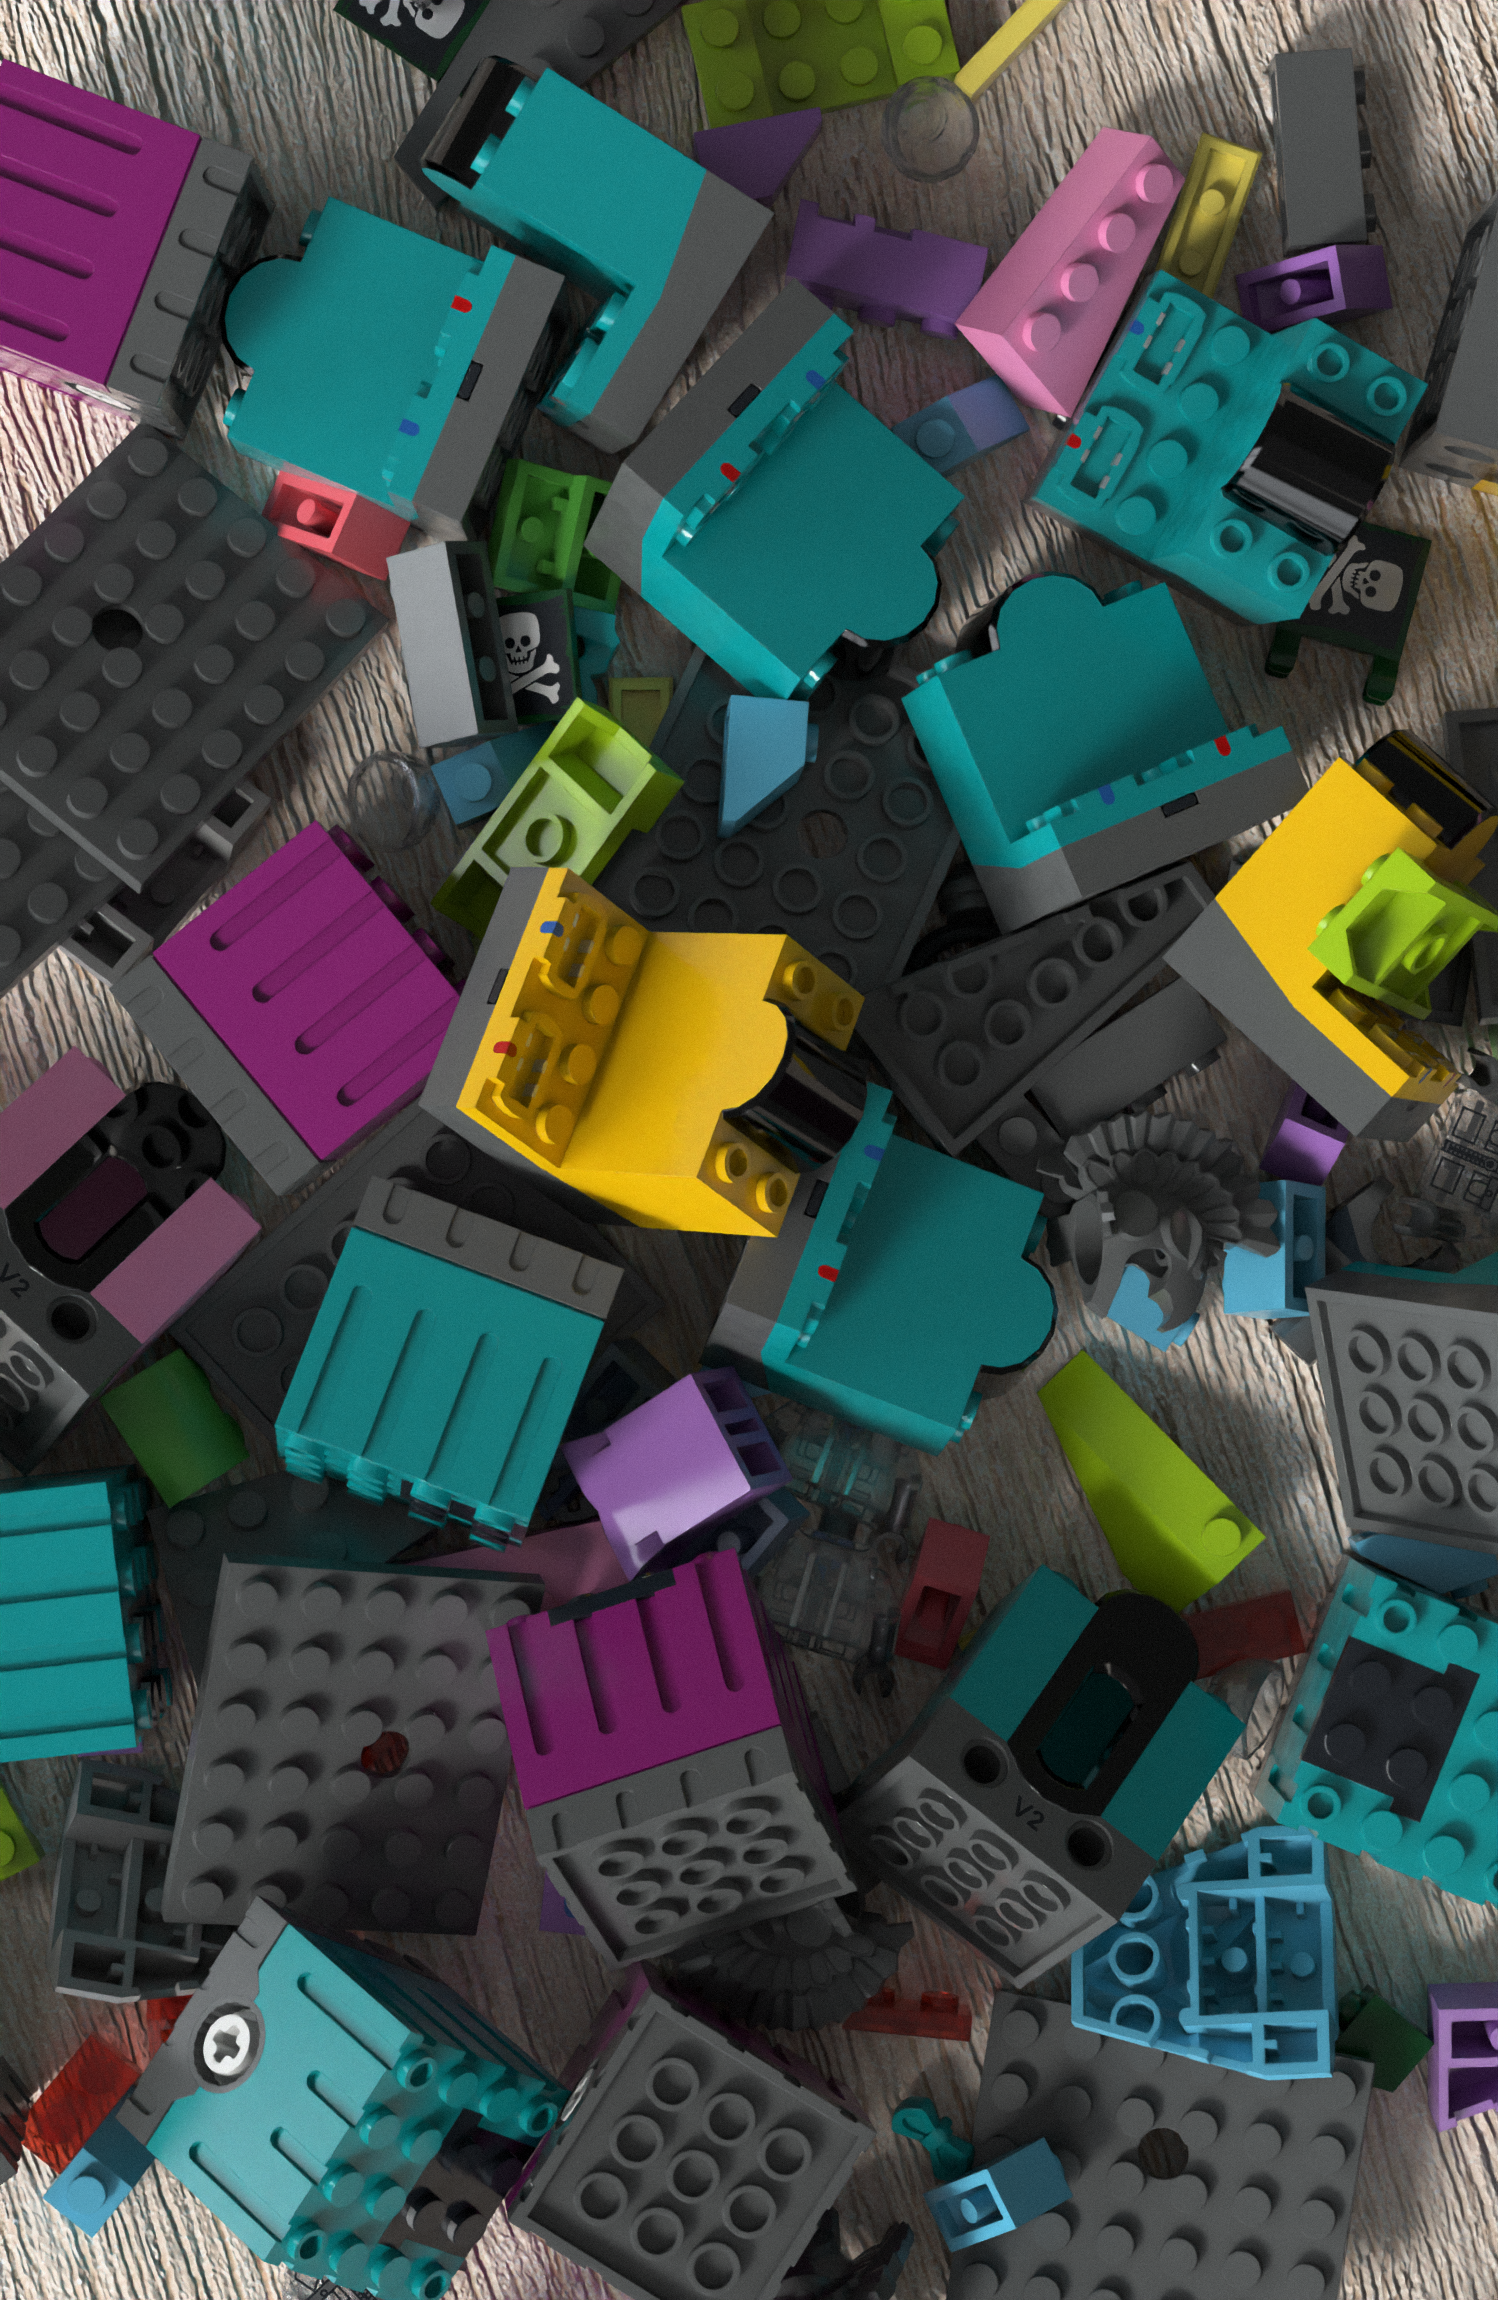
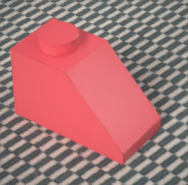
(335, 524)
(940, 1592)

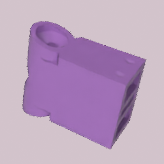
(677, 1468)

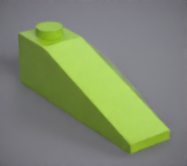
(1151, 1500)

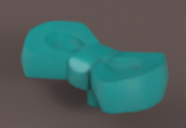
(919, 2120)

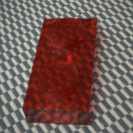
(1246, 1629)
(933, 2016)
(78, 2101)

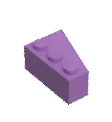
(885, 271)
(1464, 2052)

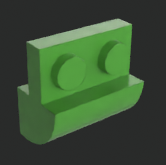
(542, 533)
(175, 1426)

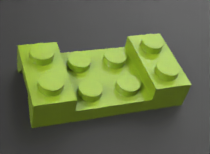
(812, 53)
(563, 812)
(1400, 931)

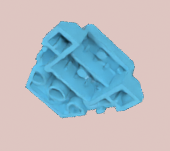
(1224, 1960)

